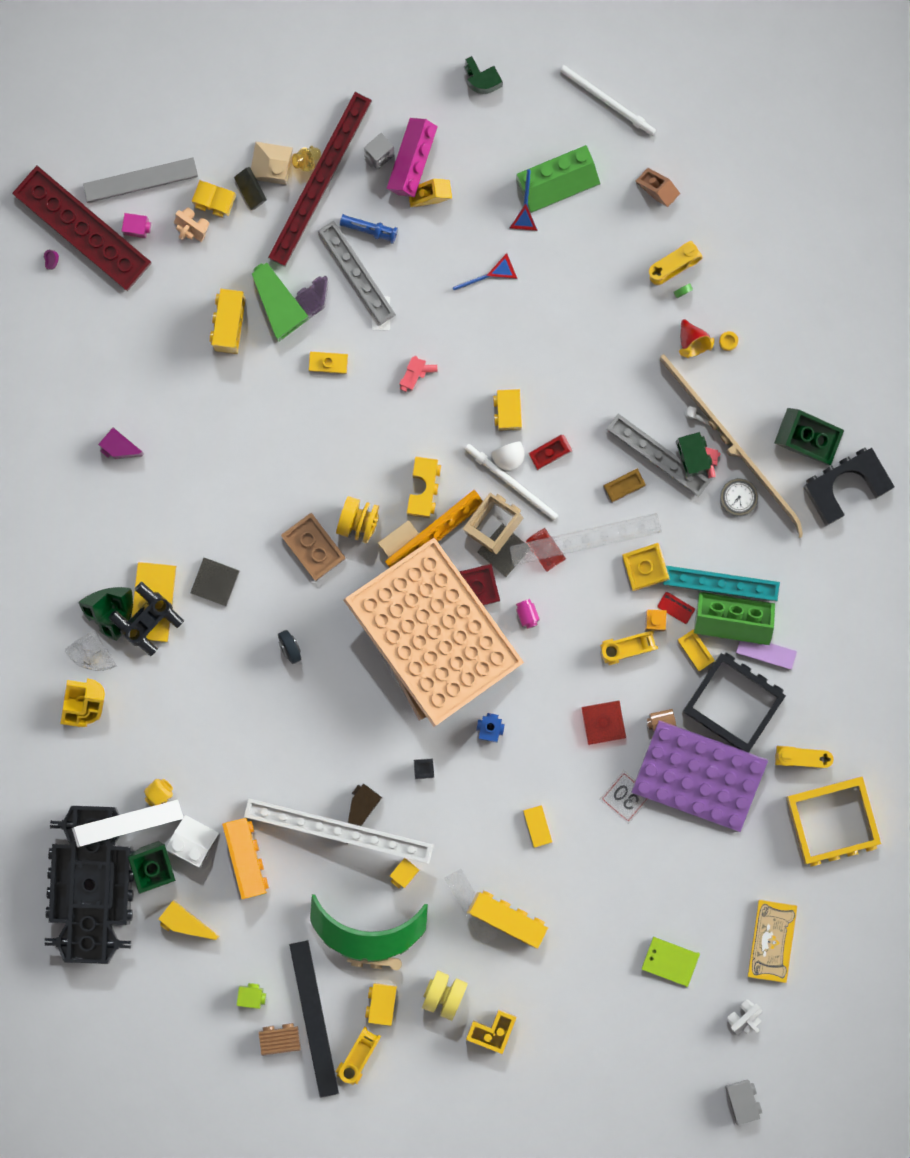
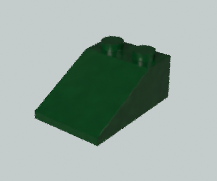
(809, 436)

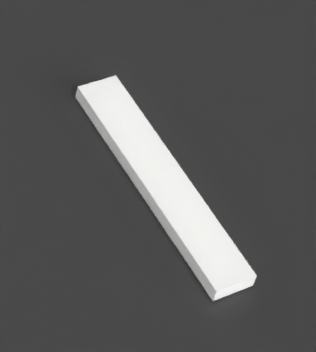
(127, 823)

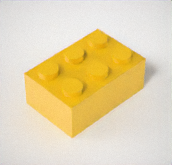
(227, 321)

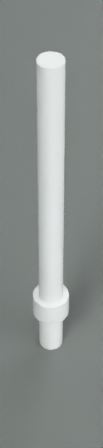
(638, 121)
(482, 458)

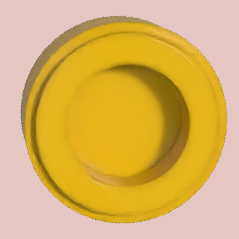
(728, 341)

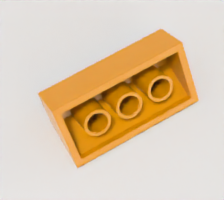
(245, 858)

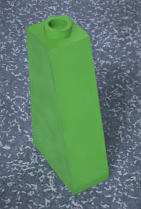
(280, 305)

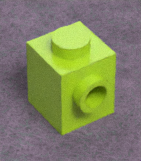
(251, 996)

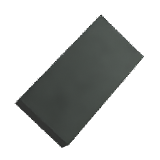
(250, 188)

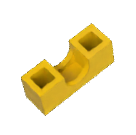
(422, 504)

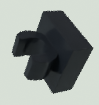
(423, 768)

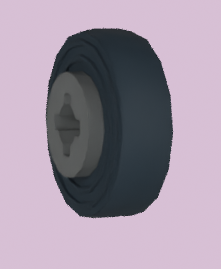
(289, 646)

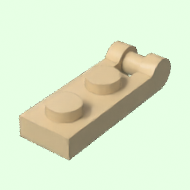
(394, 963)

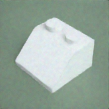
(192, 841)

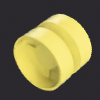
(439, 993)

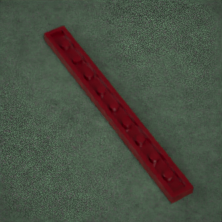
(320, 179)

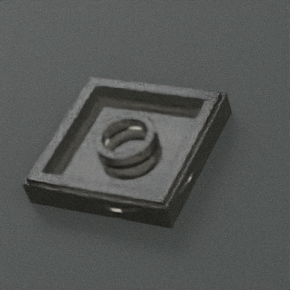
(501, 561)
(215, 582)

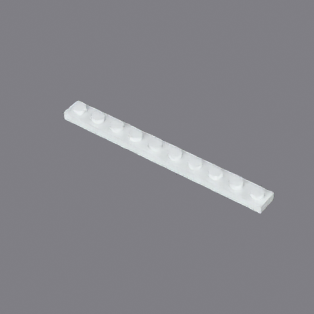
(339, 830)

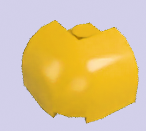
(82, 703)

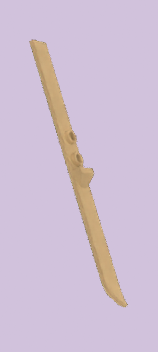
(735, 450)

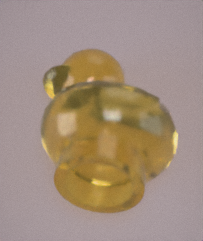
(305, 158)

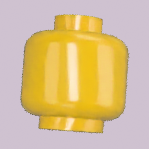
(158, 792)

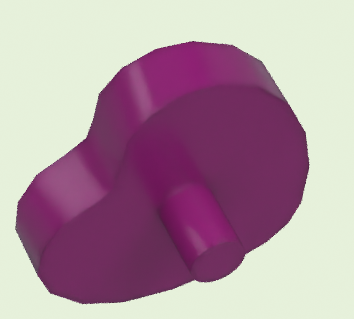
(51, 259)

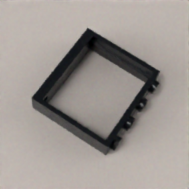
(717, 729)

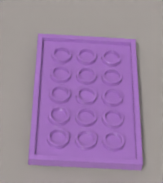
(699, 776)

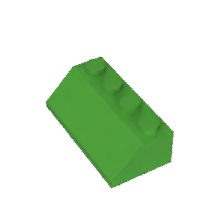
(559, 178)
(734, 618)

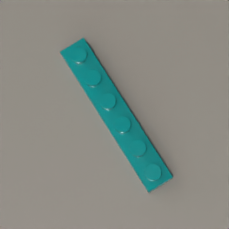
(722, 583)

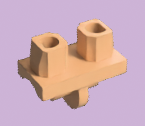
(189, 227)

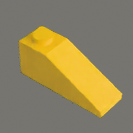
(182, 921)

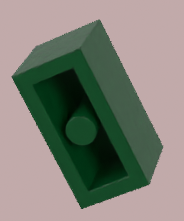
(693, 454)

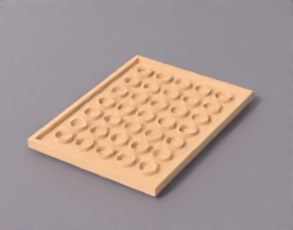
(433, 631)

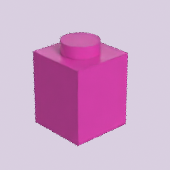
(136, 225)

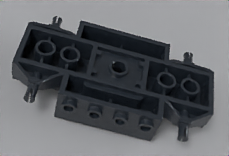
(86, 912)

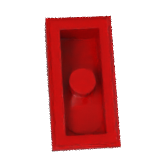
(550, 451)

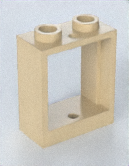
(471, 526)

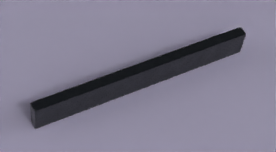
(314, 1018)

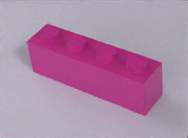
(412, 157)

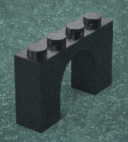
(865, 465)

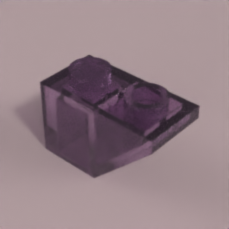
(313, 298)

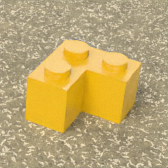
(493, 1037)

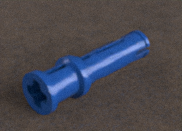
(346, 221)

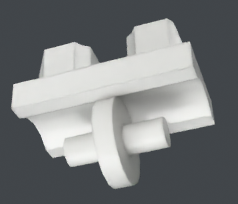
(739, 1024)

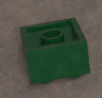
(151, 867)

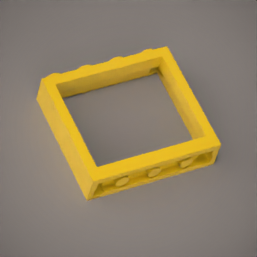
(850, 850)

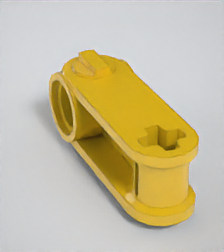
(675, 263)
(628, 647)
(802, 757)
(358, 1056)

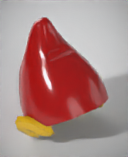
(694, 340)

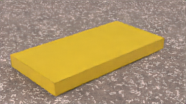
(159, 579)

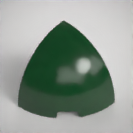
(102, 603)

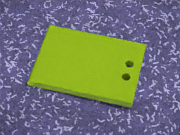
(670, 961)

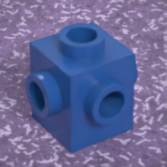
(486, 734)

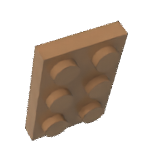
(313, 546)

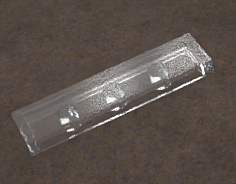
(465, 894)

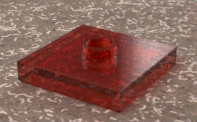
(603, 722)

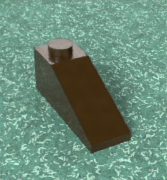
(362, 804)

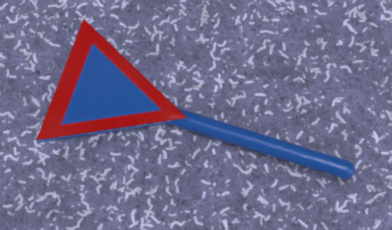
(524, 219)
(502, 269)

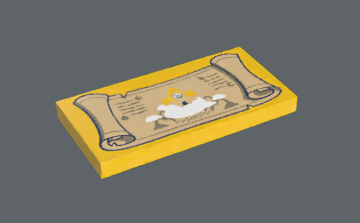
(772, 941)

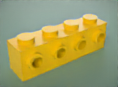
(508, 920)

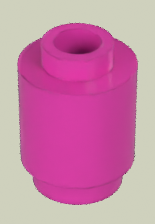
(527, 614)

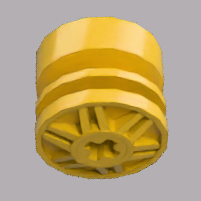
(357, 519)

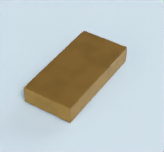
(624, 485)

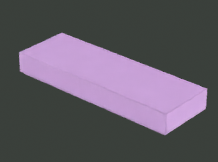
(770, 653)

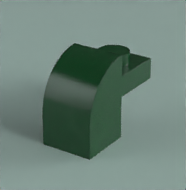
(484, 81)

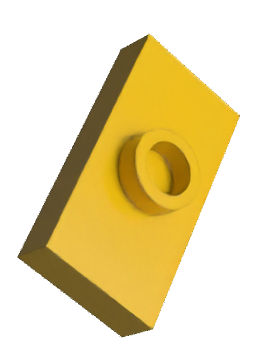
(328, 362)

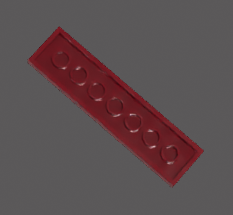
(82, 228)

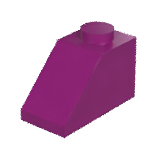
(118, 446)

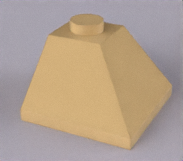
(271, 162)

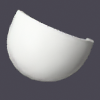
(509, 456)

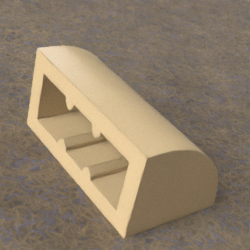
(398, 538)

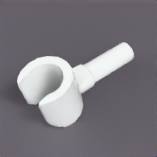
(691, 414)

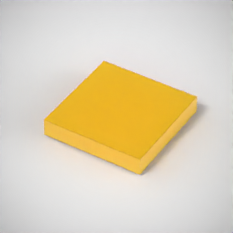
(645, 567)

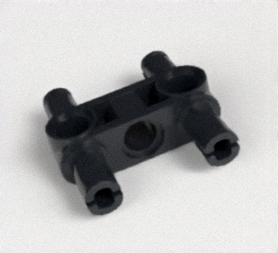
(146, 619)

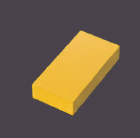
(696, 650)
(537, 826)

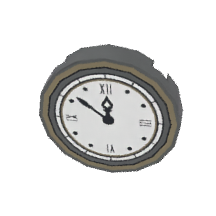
(739, 497)

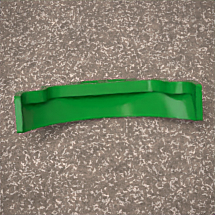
(367, 945)

